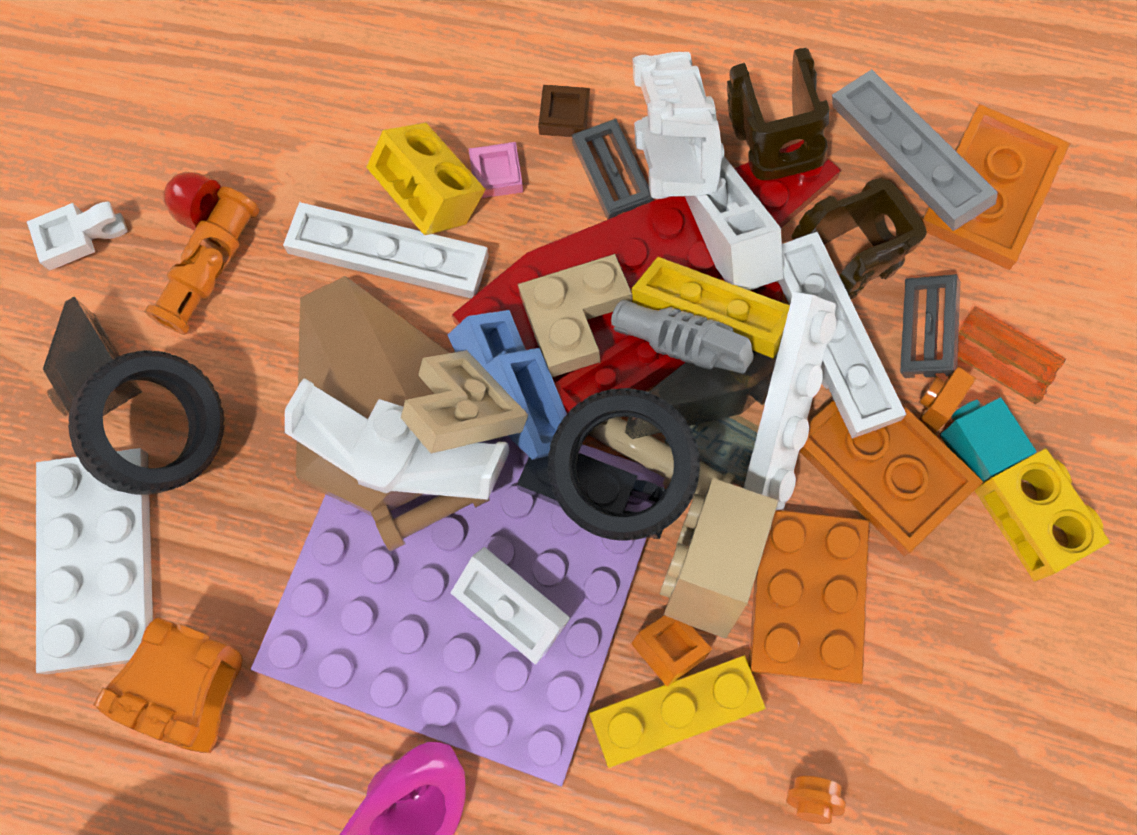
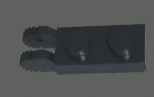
(601, 482)

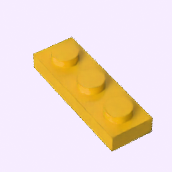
(691, 291)
(676, 711)

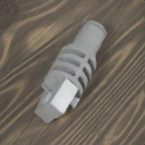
(685, 336)

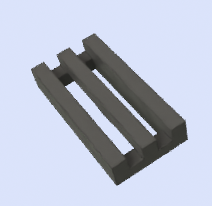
(594, 175)
(930, 365)

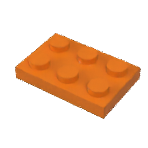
(1020, 167)
(893, 476)
(811, 599)

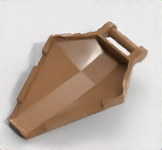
(361, 355)

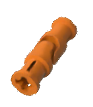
(200, 266)

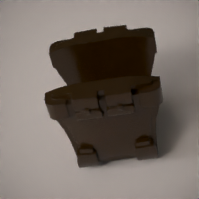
(766, 139)
(867, 210)

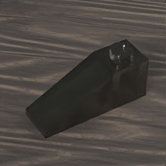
(709, 393)

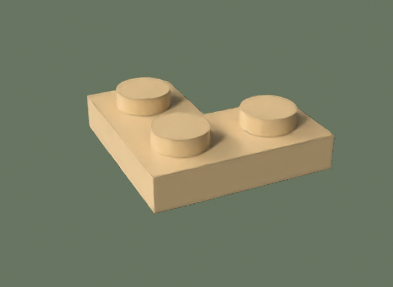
(562, 305)
(465, 404)

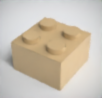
(717, 557)

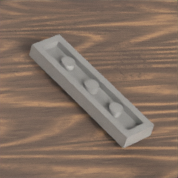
(914, 150)

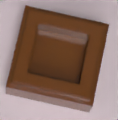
(563, 110)

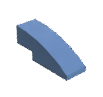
(520, 372)

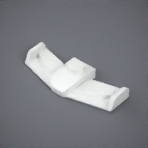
(385, 451)

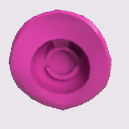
(413, 795)

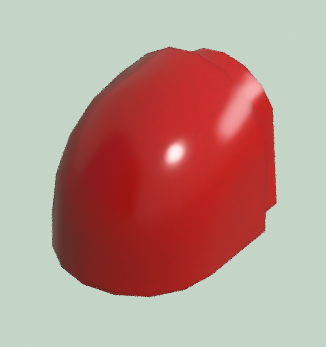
(191, 198)

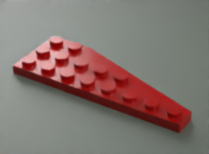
(637, 238)

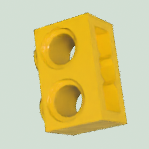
(425, 178)
(1030, 522)

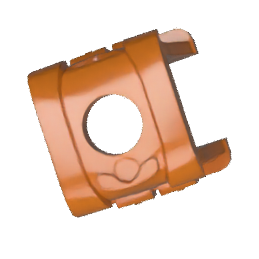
(173, 686)

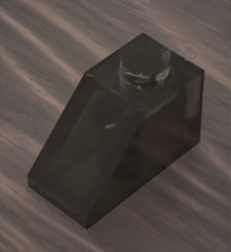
(76, 353)

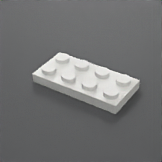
(90, 568)

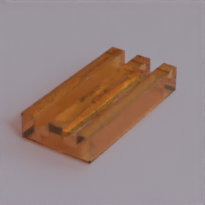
(1010, 348)

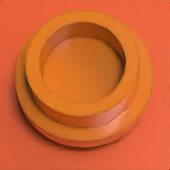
(816, 799)

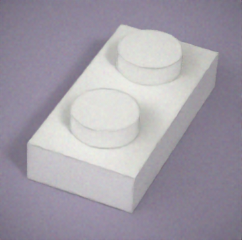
(509, 605)

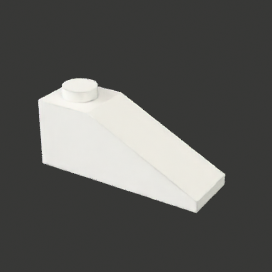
(739, 232)

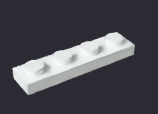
(386, 250)
(849, 359)
(792, 386)

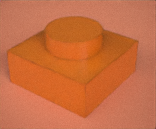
(944, 398)
(671, 648)

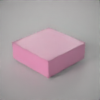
(497, 169)

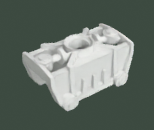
(680, 129)

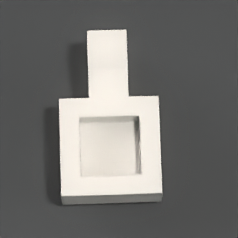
(69, 232)

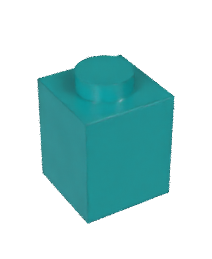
(987, 438)

